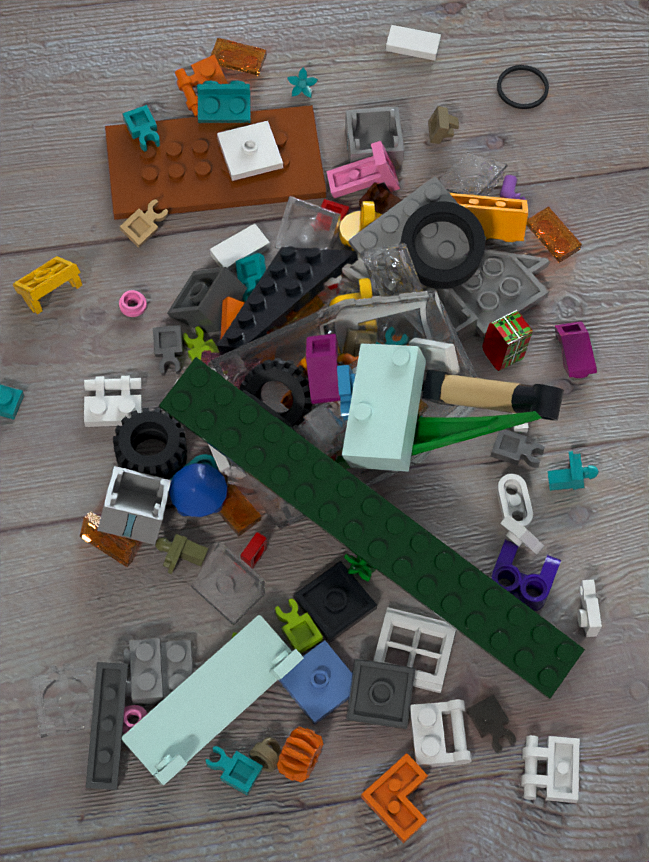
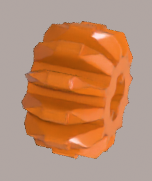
(300, 754)

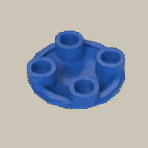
(198, 490)

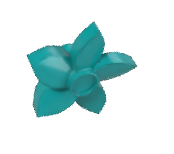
(302, 83)

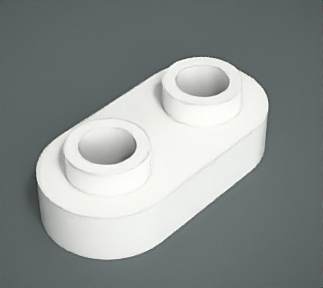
(515, 504)

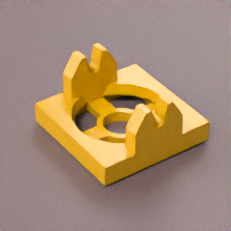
(48, 280)

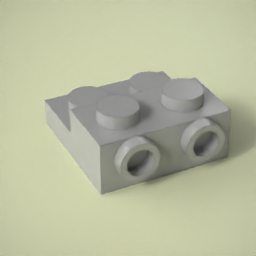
(156, 669)

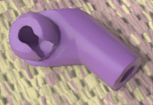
(508, 188)

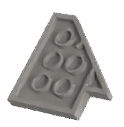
(437, 244)
(503, 286)

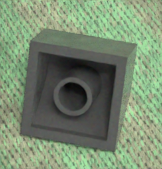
(202, 298)

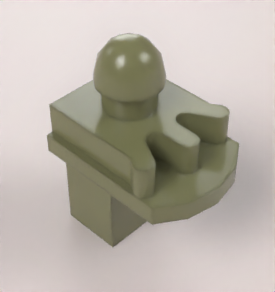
(180, 548)

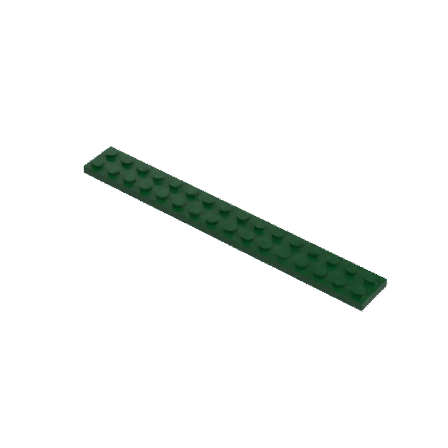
(371, 527)

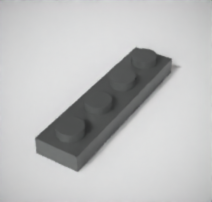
(107, 726)

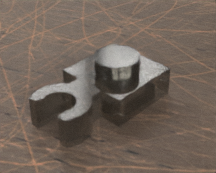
(489, 719)

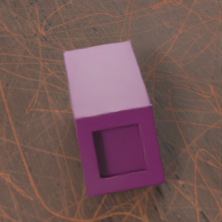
(576, 349)
(322, 368)

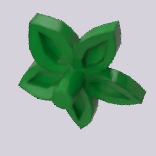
(359, 566)

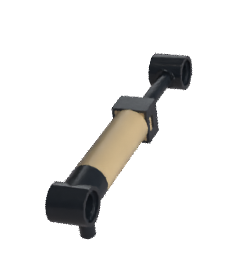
(492, 394)

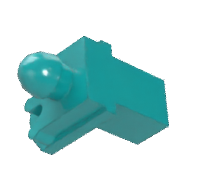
(573, 476)

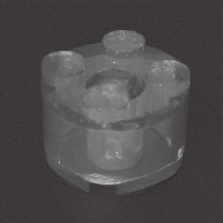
(323, 429)

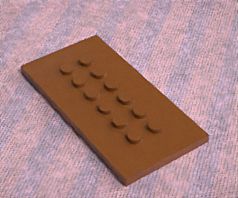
(191, 171)

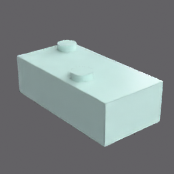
(384, 407)

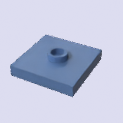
(319, 682)

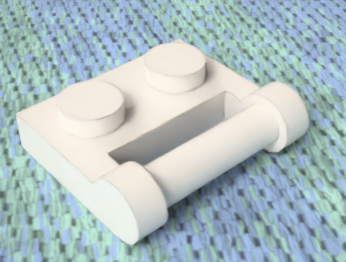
(429, 734)

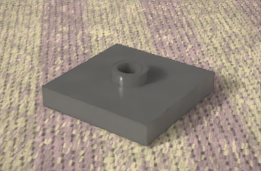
(380, 693)

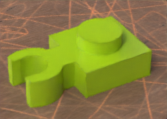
(198, 345)
(299, 630)

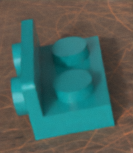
(224, 102)

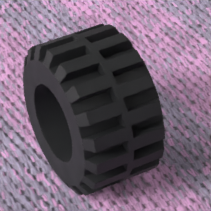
(287, 374)
(151, 426)

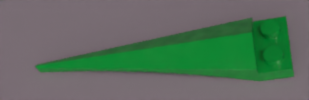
(444, 431)

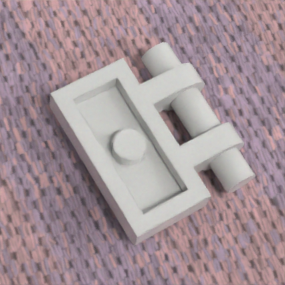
(110, 410)
(561, 768)

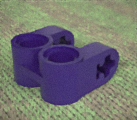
(523, 582)

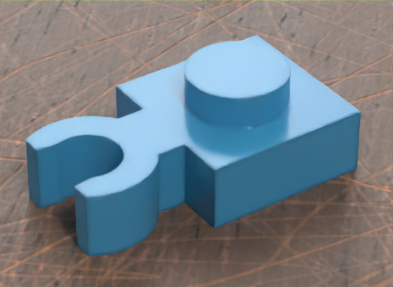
(345, 386)

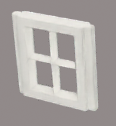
(419, 624)

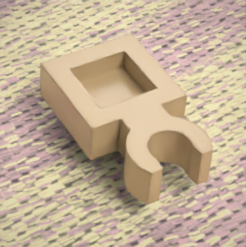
(142, 226)

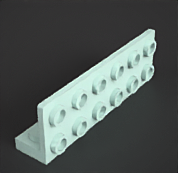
(210, 699)

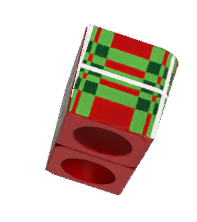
(500, 339)

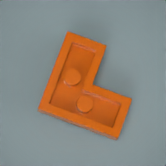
(390, 801)

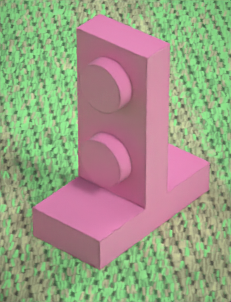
(364, 173)

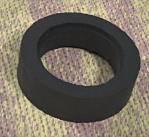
(458, 216)

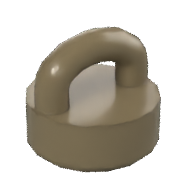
(265, 755)

